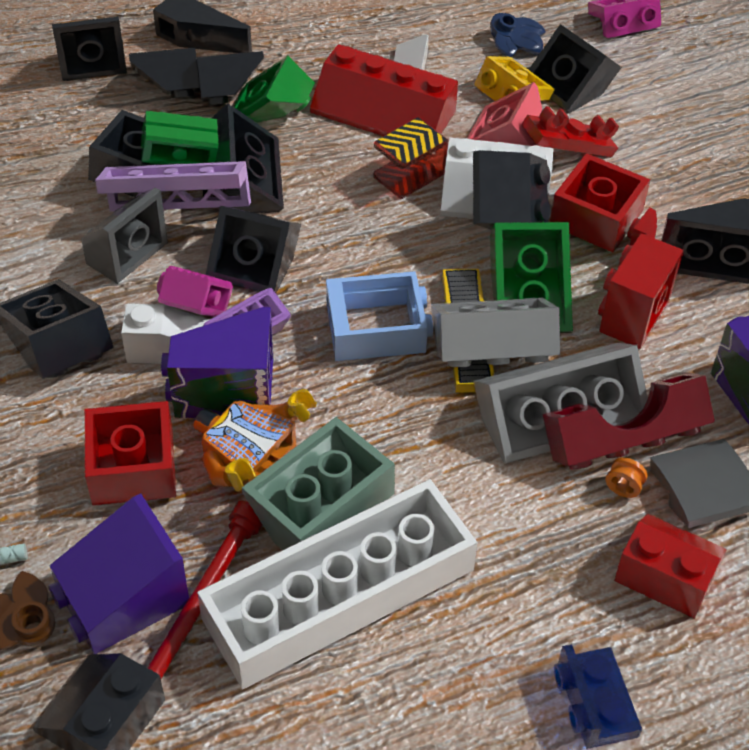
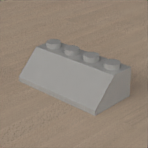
(599, 378)

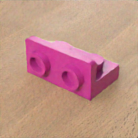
(626, 16)

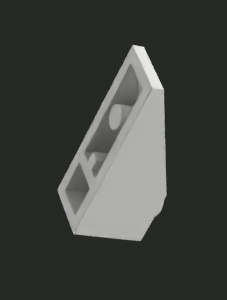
(149, 329)

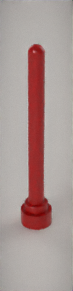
(242, 526)

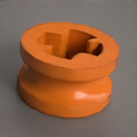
(626, 477)

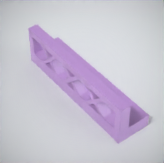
(178, 179)

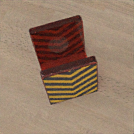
(411, 157)

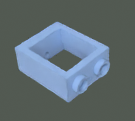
(371, 292)

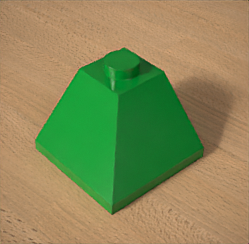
(275, 92)

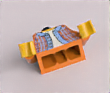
(249, 437)

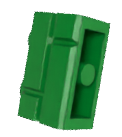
(178, 139)

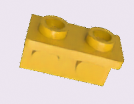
(504, 75)

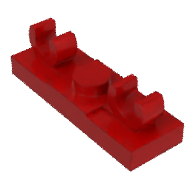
(571, 134)

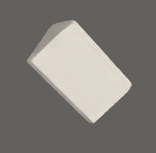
(413, 52)

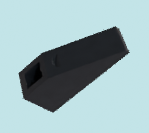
(200, 27)

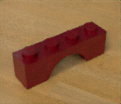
(673, 407)

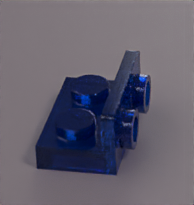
(597, 696)

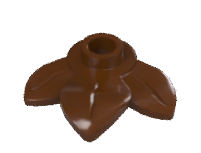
(23, 607)

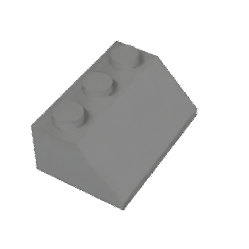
(496, 331)

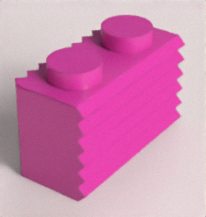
(193, 291)

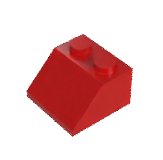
(669, 565)

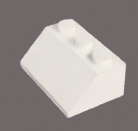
(458, 177)

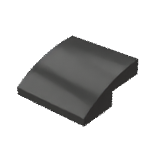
(704, 482)

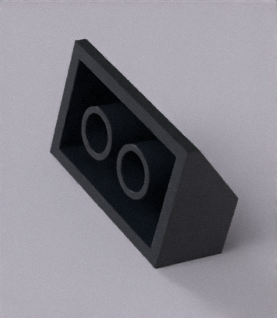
(247, 141)

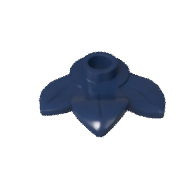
(516, 34)

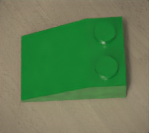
(533, 263)

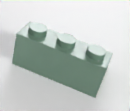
(320, 484)

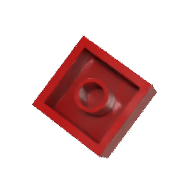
(600, 201)
(638, 290)
(129, 452)

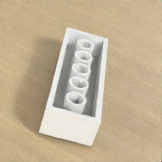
(336, 582)

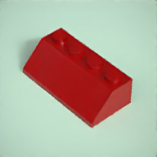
(381, 93)

